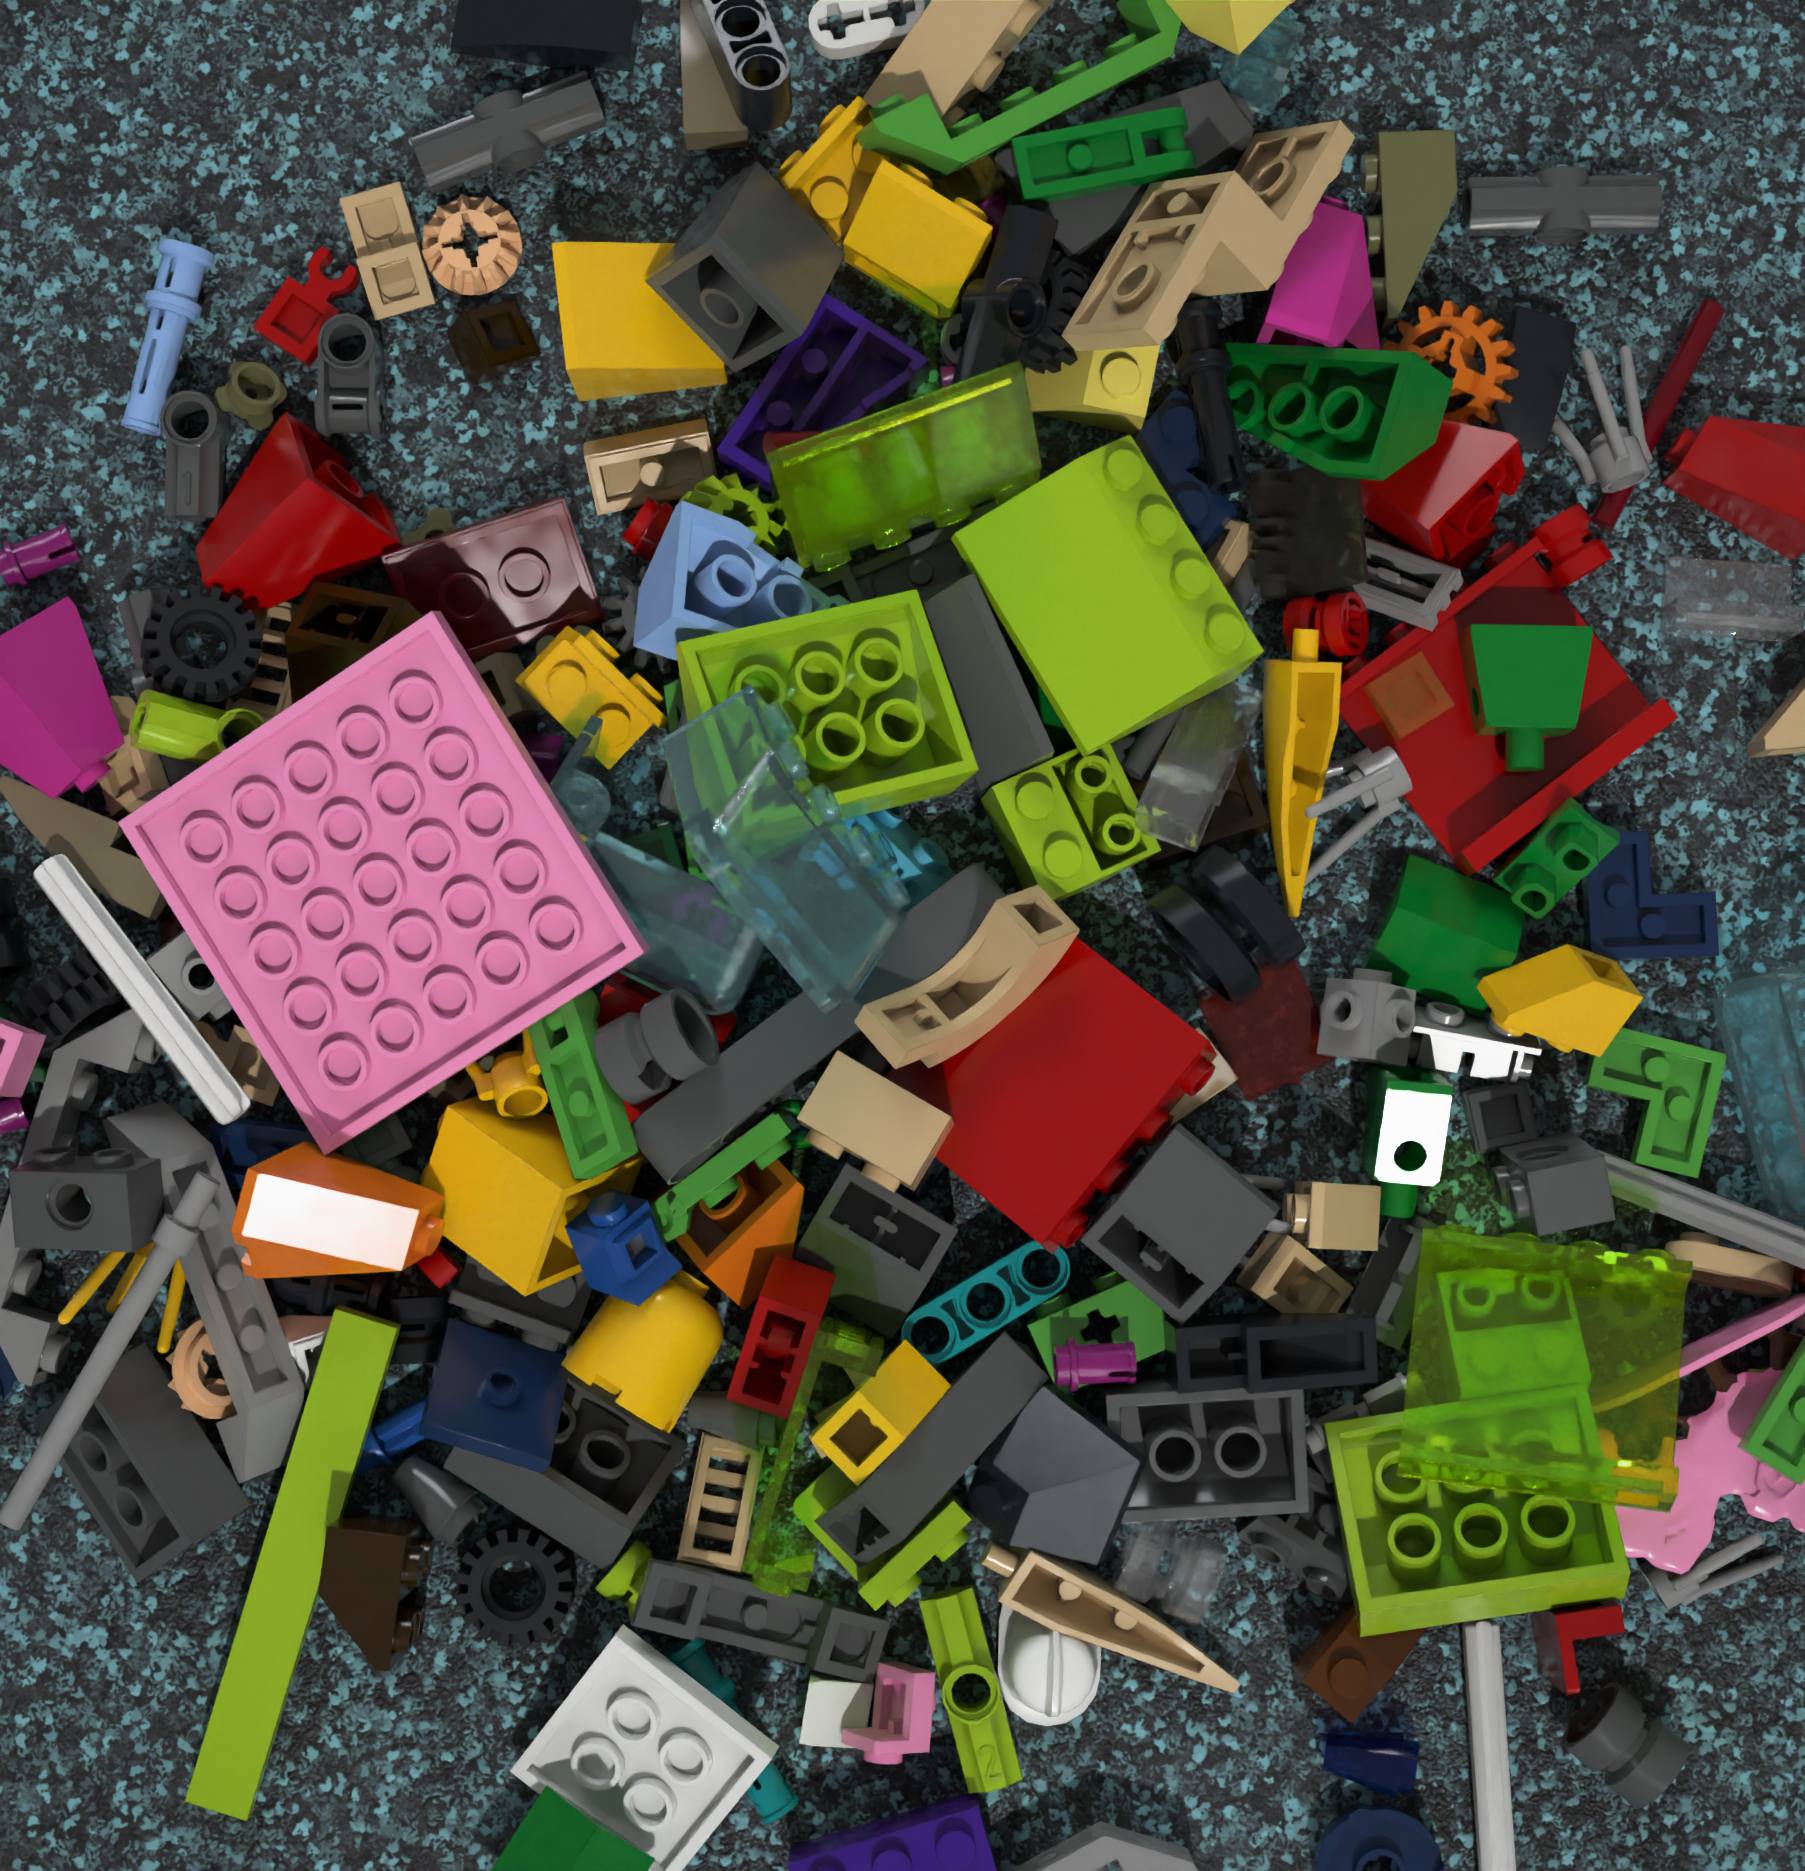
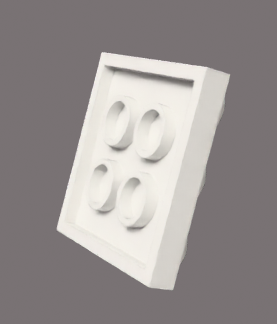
(647, 1752)

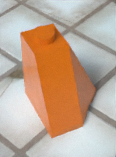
(331, 1217)

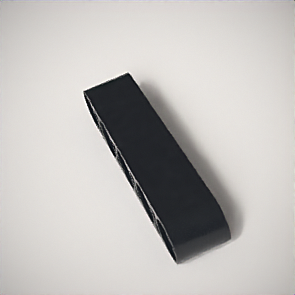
(748, 59)

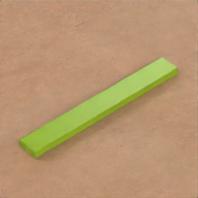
(291, 1562)

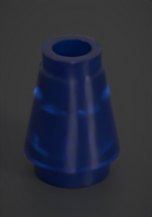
(1373, 1760)

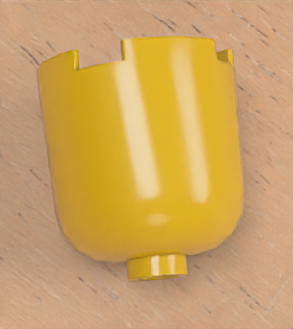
(651, 1349)

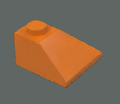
(745, 1229)

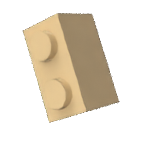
(874, 1122)

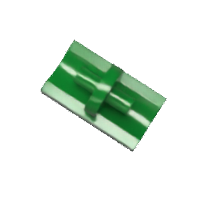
(1555, 858)

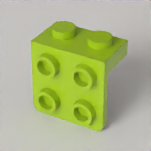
(892, 1573)

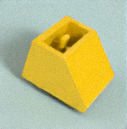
(918, 240)

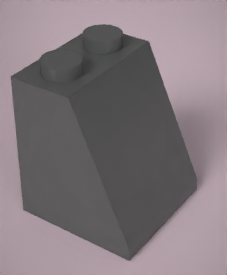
(748, 269)

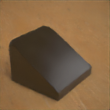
(492, 341)

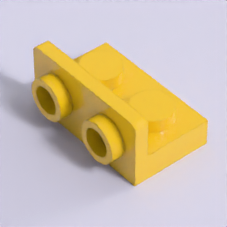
(834, 171)
(578, 680)

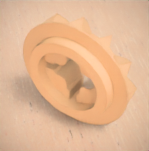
(496, 258)
(202, 1396)

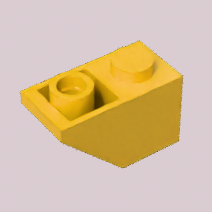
(1564, 998)
(880, 1412)

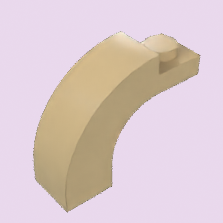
(977, 987)

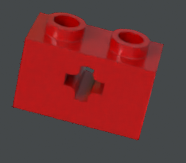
(780, 1336)

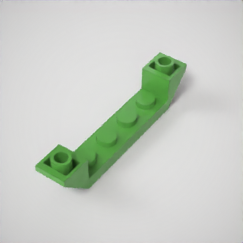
(918, 137)

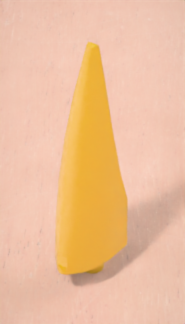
(1299, 736)

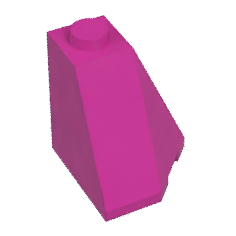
(1324, 286)
(54, 704)

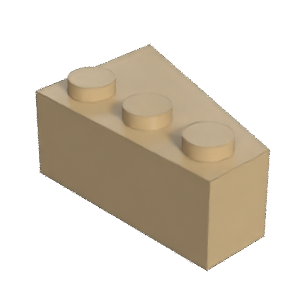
(956, 52)

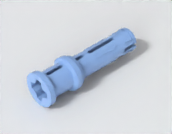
(171, 310)

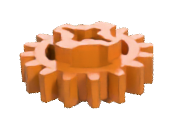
(1459, 349)

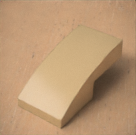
(388, 251)

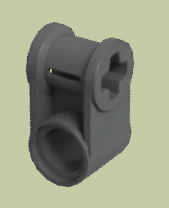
(350, 393)

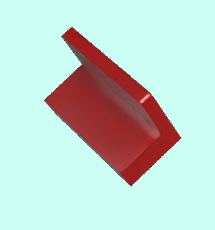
(1558, 1628)

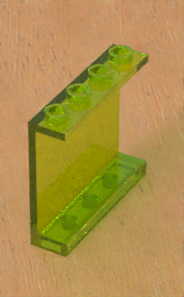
(1545, 1368)
(777, 1558)

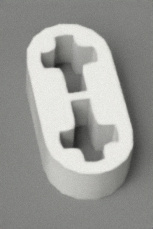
(860, 37)

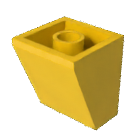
(619, 329)
(513, 1192)

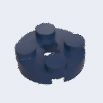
(1374, 1831)

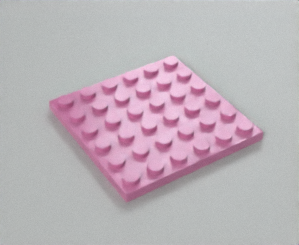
(383, 883)

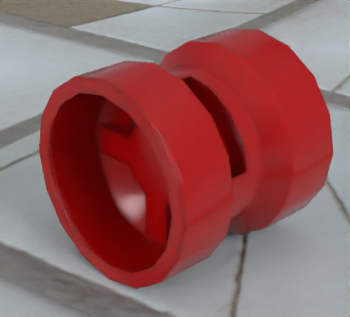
(1570, 546)
(1340, 622)

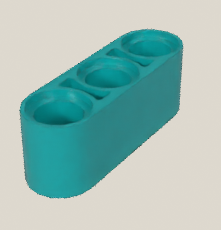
(1017, 1299)

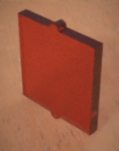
(1270, 1035)

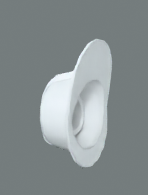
(1044, 1672)

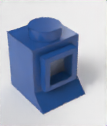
(621, 1247)

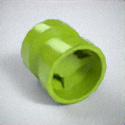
(626, 1576)

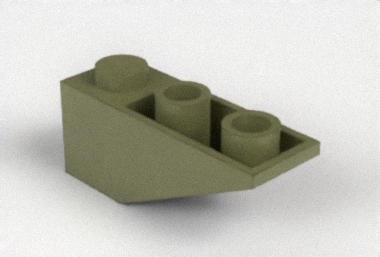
(1411, 193)

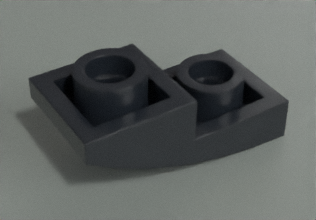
(1543, 360)

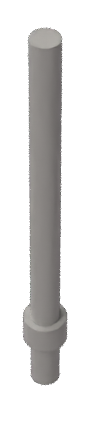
(172, 1239)

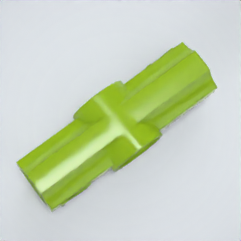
(186, 727)
(981, 1727)

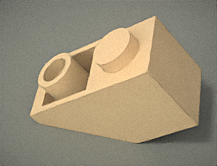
(1333, 1215)

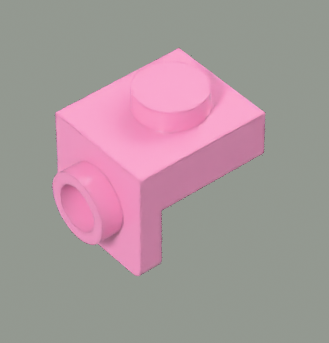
(900, 1714)

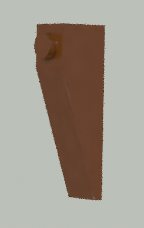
(1350, 1667)

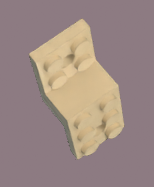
(1208, 237)

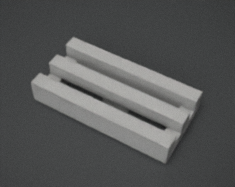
(1401, 597)

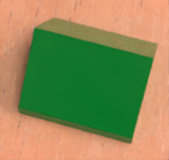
(1445, 934)
(568, 1838)

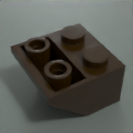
(337, 629)
(373, 1582)

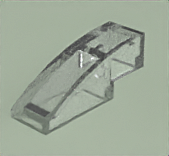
(1197, 765)

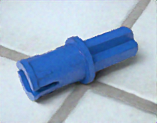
(391, 1436)

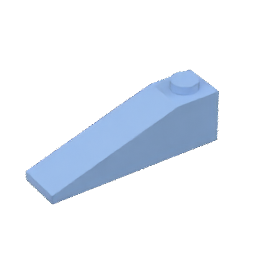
(714, 581)

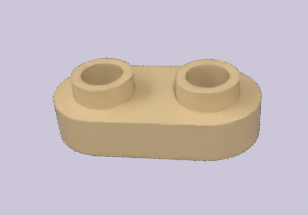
(1733, 1269)

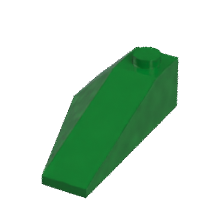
(1338, 406)

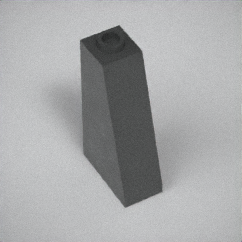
(1088, 224)
(936, 1453)

